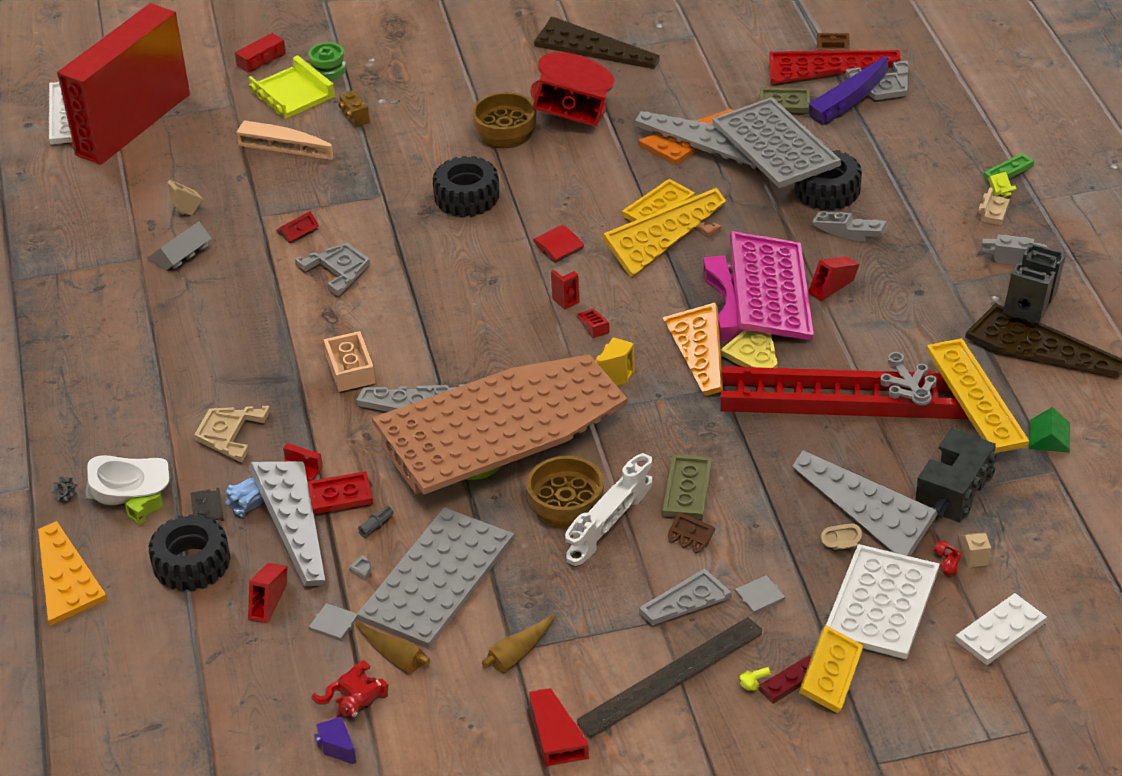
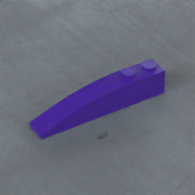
(847, 93)

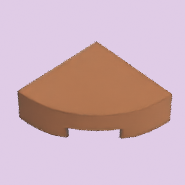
(708, 230)

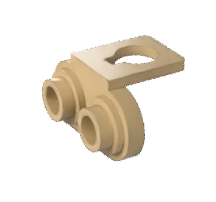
(841, 536)

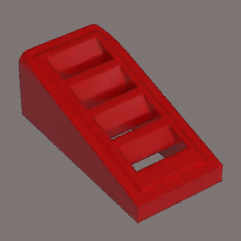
(594, 323)

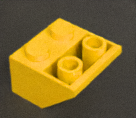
(617, 360)

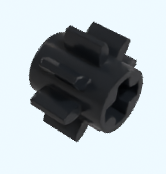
(70, 488)

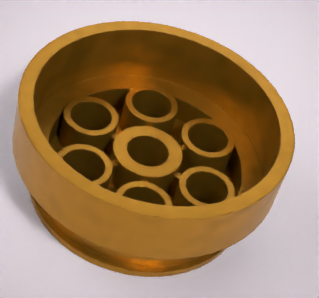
(504, 119)
(564, 489)

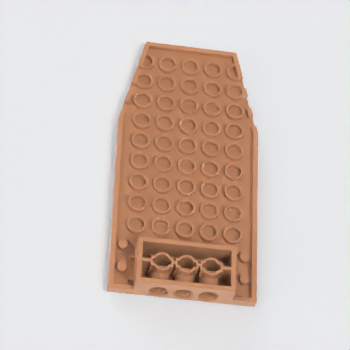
(496, 420)

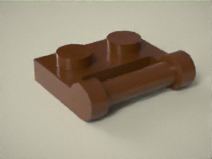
(833, 42)

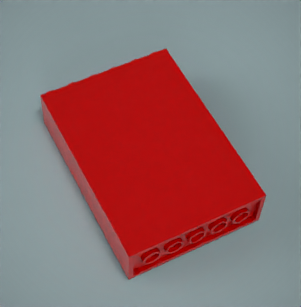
(124, 83)

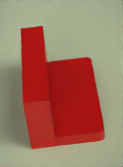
(298, 226)
(565, 289)
(311, 459)

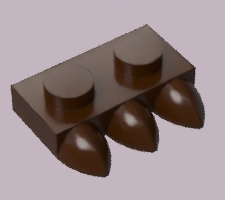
(690, 530)

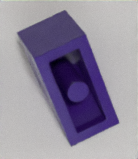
(335, 740)

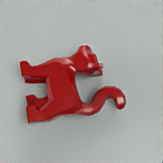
(356, 688)

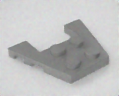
(891, 85)
(342, 261)

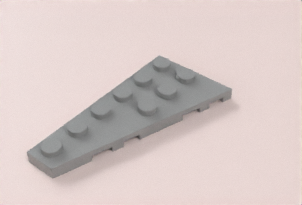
(388, 400)

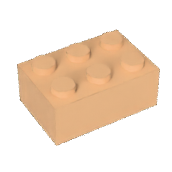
(349, 361)

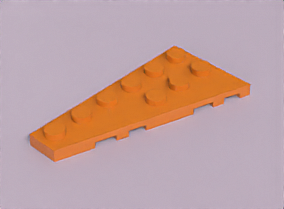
(669, 147)

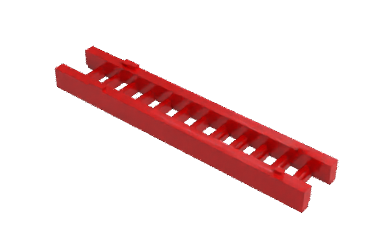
(830, 404)

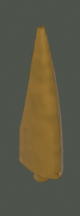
(513, 648)
(397, 650)

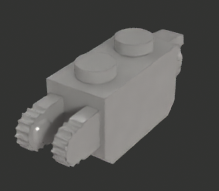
(1007, 248)

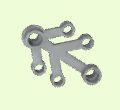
(919, 396)

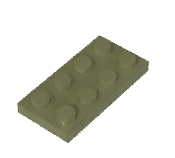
(687, 486)

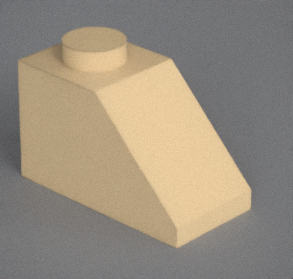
(184, 198)
(975, 549)

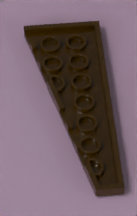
(574, 39)

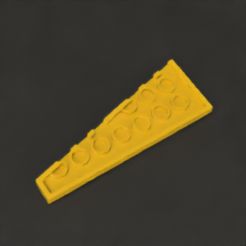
(650, 236)

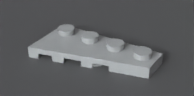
(688, 596)

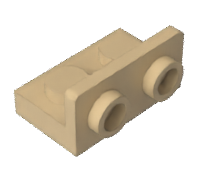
(993, 208)

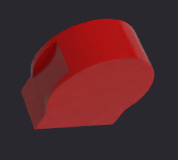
(571, 87)

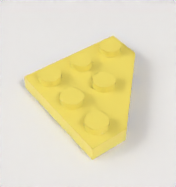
(751, 350)

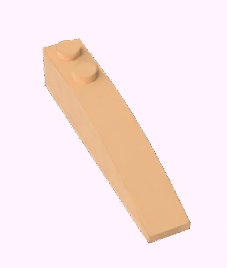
(282, 140)

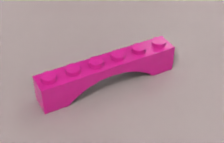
(718, 275)

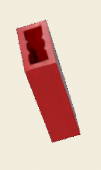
(556, 731)

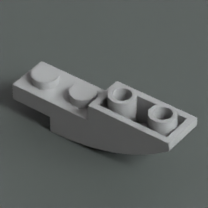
(846, 227)

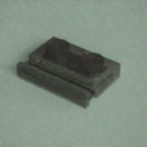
(207, 504)

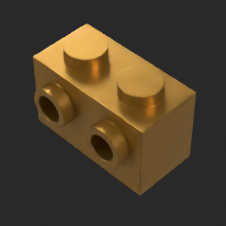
(354, 108)

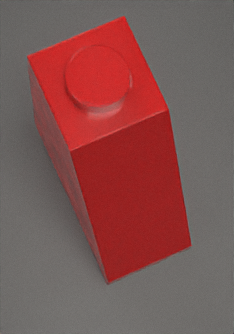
(832, 276)
(266, 591)

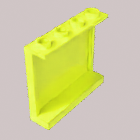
(293, 89)

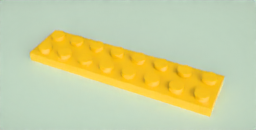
(977, 395)

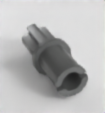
(375, 521)

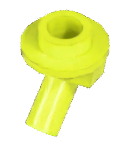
(749, 679)

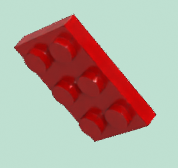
(340, 492)

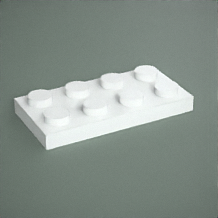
(1000, 629)

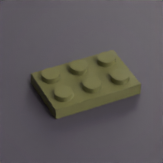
(792, 99)

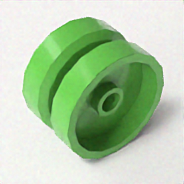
(328, 60)

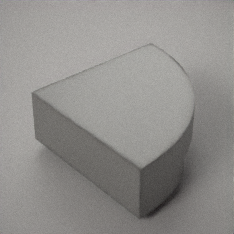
(360, 568)

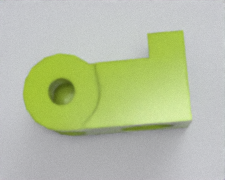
(140, 507)

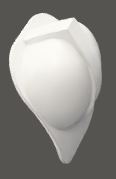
(120, 479)

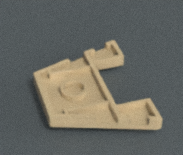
(222, 426)

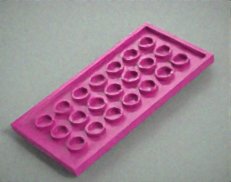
(770, 286)

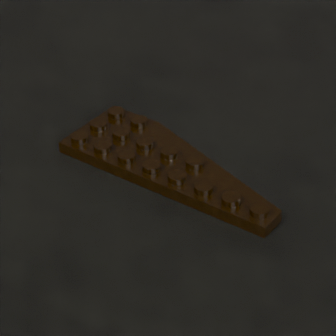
(1040, 343)

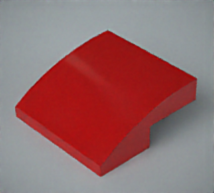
(558, 243)

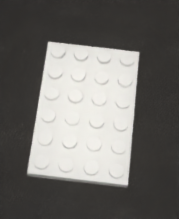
(883, 600)

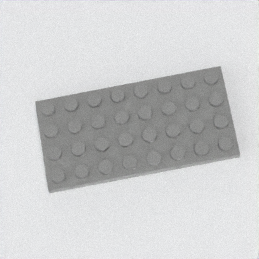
(776, 142)
(435, 577)

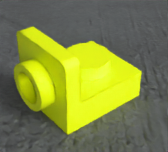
(1001, 185)

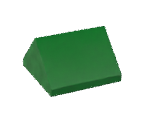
(1050, 432)

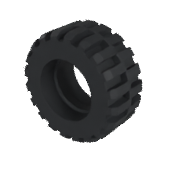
(466, 186)
(833, 187)
(191, 570)

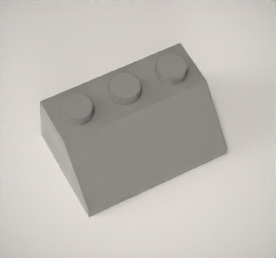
(181, 247)

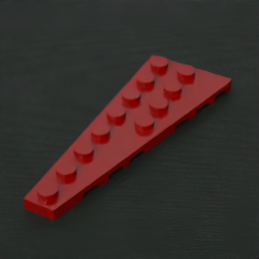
(801, 65)

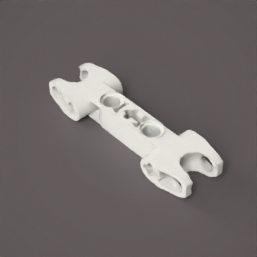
(592, 525)

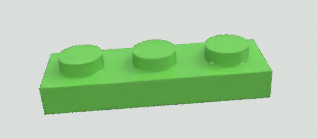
(1012, 166)

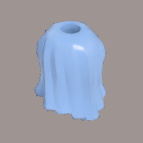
(243, 497)

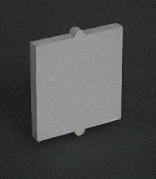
(760, 594)
(333, 621)

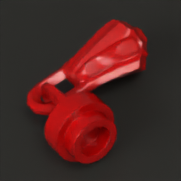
(950, 565)

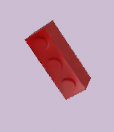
(260, 52)

